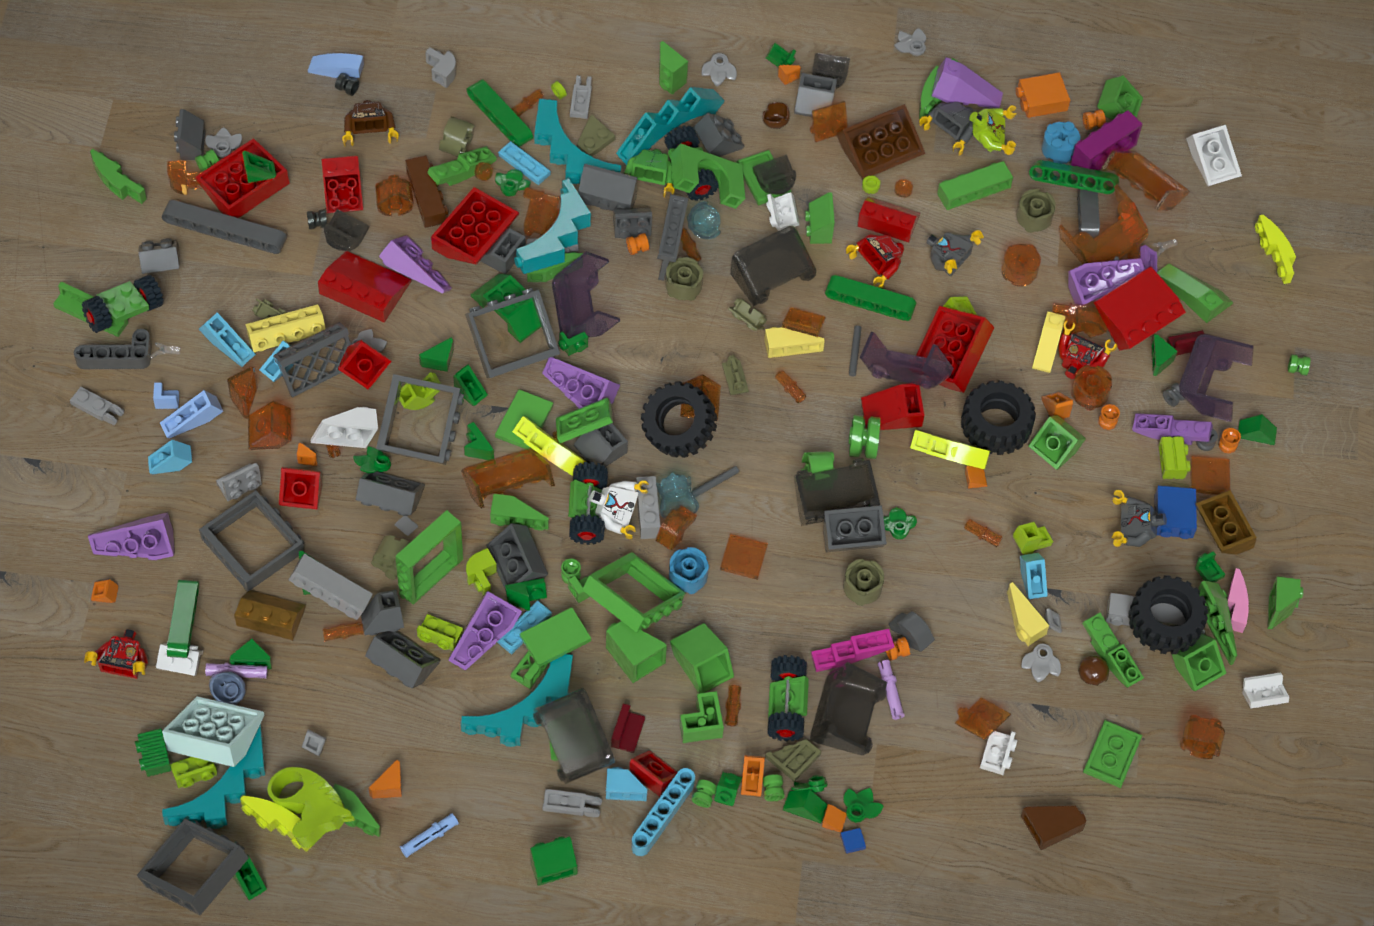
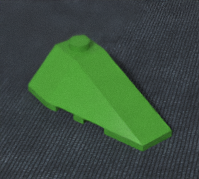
(1197, 294)
(1219, 618)

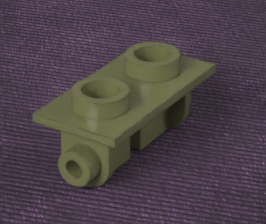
(265, 309)
(753, 319)
(735, 376)

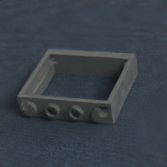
(544, 321)
(389, 415)
(228, 517)
(171, 849)

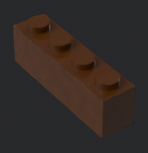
(425, 191)

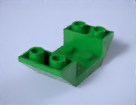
(521, 316)

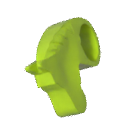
(316, 802)

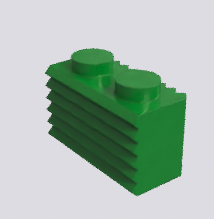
(153, 752)

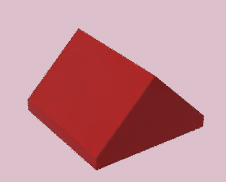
(363, 363)
(300, 488)
(652, 772)

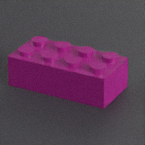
(1116, 135)

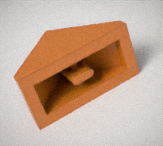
(1058, 405)
(752, 775)
(388, 784)

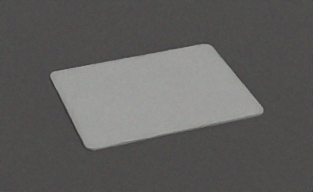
(406, 525)

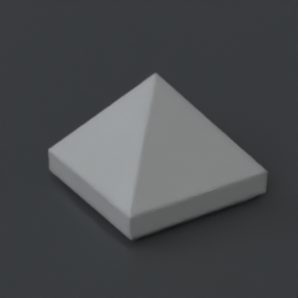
(1053, 620)
(313, 742)

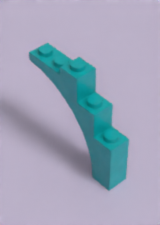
(562, 150)
(510, 722)
(230, 788)

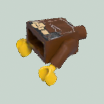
(369, 118)

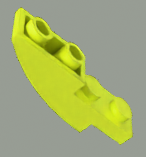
(1276, 243)
(547, 445)
(950, 449)
(271, 816)

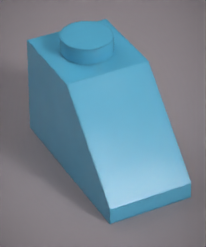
(271, 368)
(170, 458)
(1034, 575)
(624, 786)

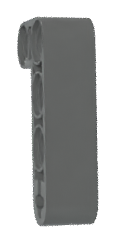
(1088, 212)
(89, 355)

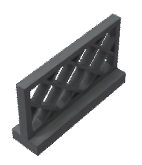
(672, 232)
(307, 347)

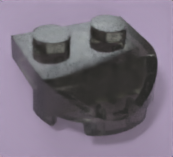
(831, 67)
(775, 175)
(344, 232)

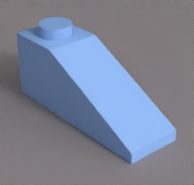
(192, 414)

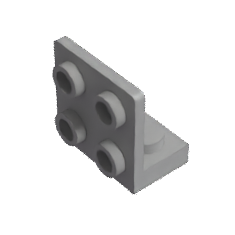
(240, 481)

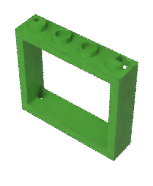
(445, 529)
(597, 589)

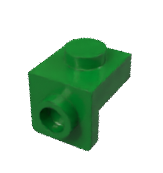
(780, 56)
(575, 344)
(1208, 568)
(727, 788)

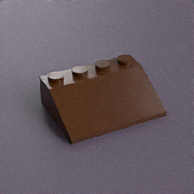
(881, 142)

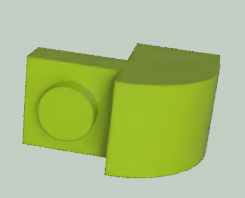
(417, 397)
(1031, 538)
(478, 568)

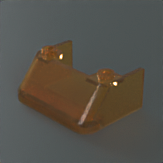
(1115, 240)

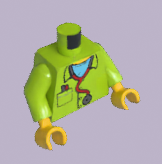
(990, 128)

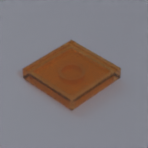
(804, 322)
(1210, 475)
(744, 556)

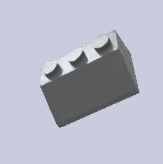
(607, 188)
(389, 492)
(854, 529)
(516, 555)
(402, 658)

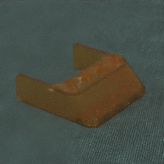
(1147, 177)
(506, 473)

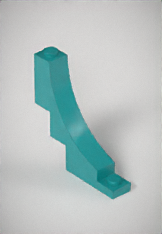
(674, 113)
(550, 247)

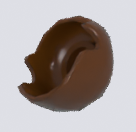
(776, 115)
(1094, 670)

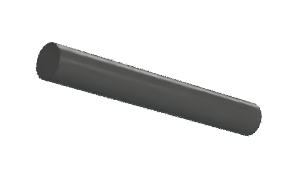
(855, 351)
(715, 481)

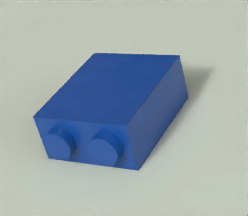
(1179, 510)

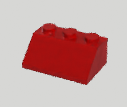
(888, 219)

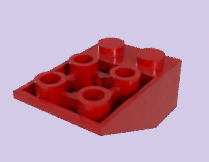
(342, 184)
(896, 407)

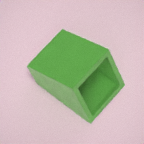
(634, 652)
(703, 658)

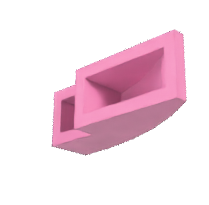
(1238, 602)

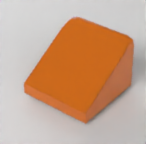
(789, 73)
(306, 456)
(975, 477)
(104, 591)
(834, 819)

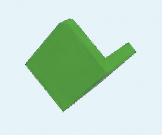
(576, 588)

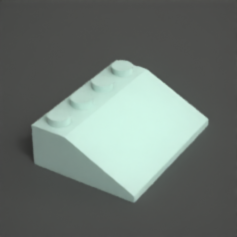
(213, 731)

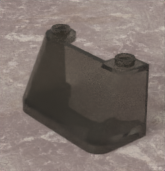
(771, 264)
(835, 490)
(847, 709)
(575, 735)

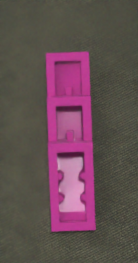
(853, 650)

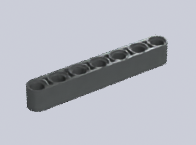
(224, 227)

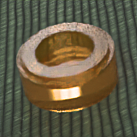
(483, 171)
(903, 188)

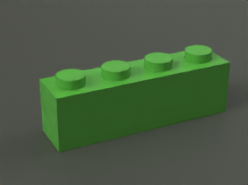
(975, 185)

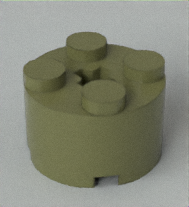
(456, 136)
(1035, 210)
(684, 279)
(386, 555)
(863, 581)

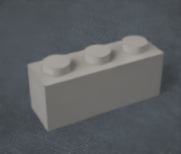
(648, 509)

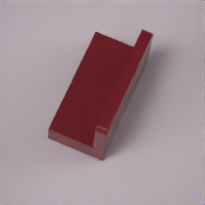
(1185, 342)
(627, 730)

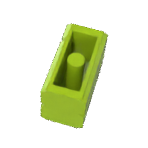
(1173, 457)

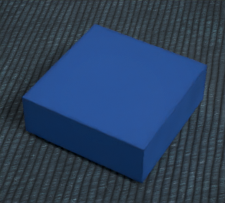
(853, 840)

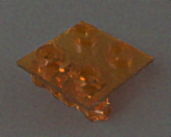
(829, 121)
(539, 217)
(981, 718)

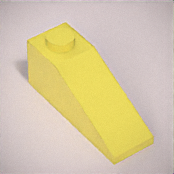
(788, 342)
(1048, 342)
(1027, 621)

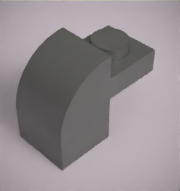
(913, 629)

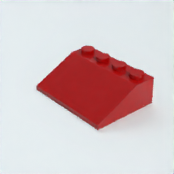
(228, 182)
(472, 227)
(363, 285)
(1138, 308)
(961, 340)

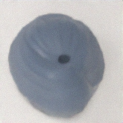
(233, 688)

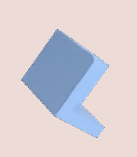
(165, 399)

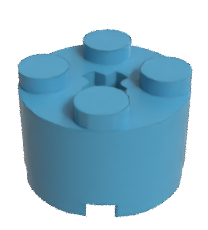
(1060, 141)
(688, 569)

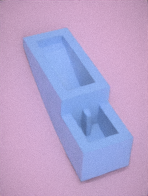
(337, 63)

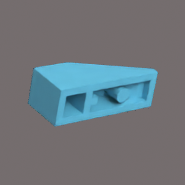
(226, 340)

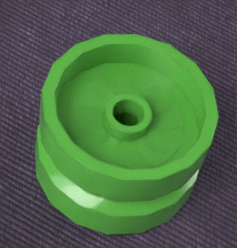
(863, 436)

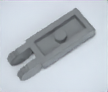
(581, 98)
(95, 406)
(570, 803)

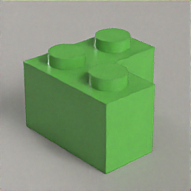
(705, 723)

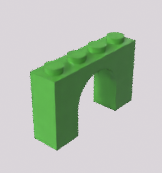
(727, 173)

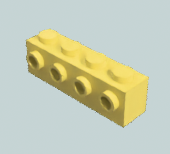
(285, 327)

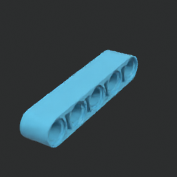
(662, 820)

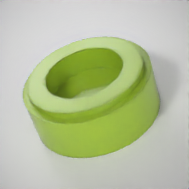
(558, 90)
(871, 184)

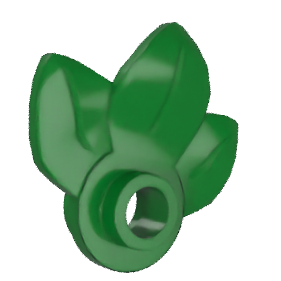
(511, 182)
(373, 461)
(899, 523)
(816, 784)
(862, 803)

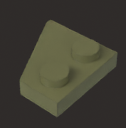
(594, 137)
(794, 759)

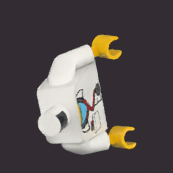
(616, 505)

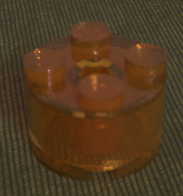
(394, 196)
(1021, 264)
(1091, 387)
(1203, 737)

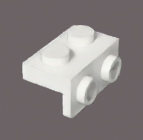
(782, 211)
(180, 665)
(1265, 690)
(997, 752)

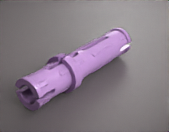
(246, 671)
(892, 693)

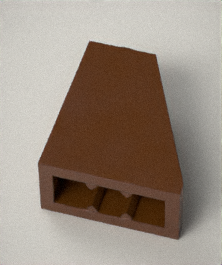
(1053, 823)

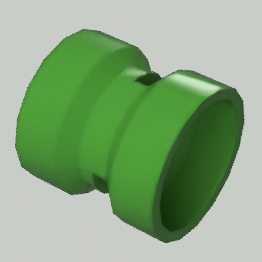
(207, 160)
(1299, 364)
(570, 568)
(773, 787)
(704, 793)

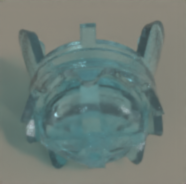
(704, 221)
(674, 492)

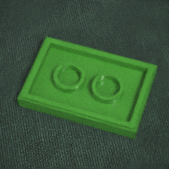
(749, 176)
(525, 405)
(584, 420)
(555, 637)
(1112, 754)

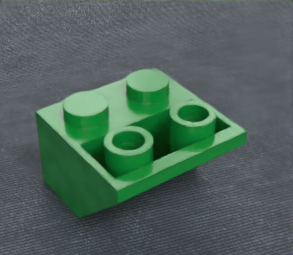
(553, 860)

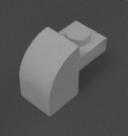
(443, 66)

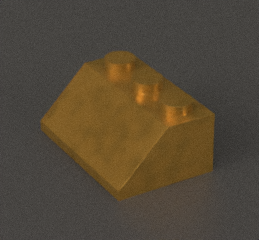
(1227, 523)
(269, 614)

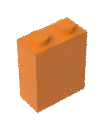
(1043, 95)

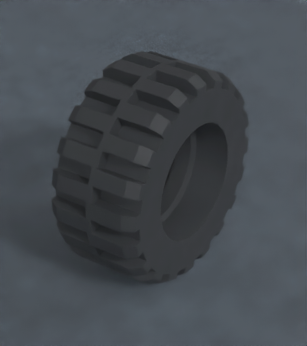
(1002, 397)
(662, 403)
(1175, 593)

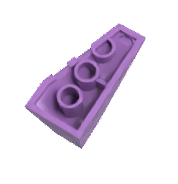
(960, 84)
(406, 259)
(1099, 278)
(579, 384)
(141, 538)
(486, 627)

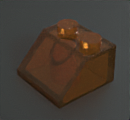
(269, 427)

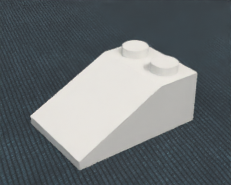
(1214, 155)
(348, 428)

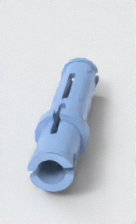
(437, 830)

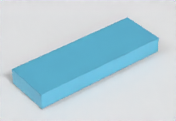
(524, 162)
(538, 613)

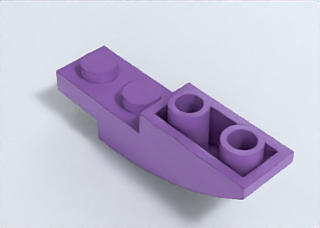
(1165, 426)

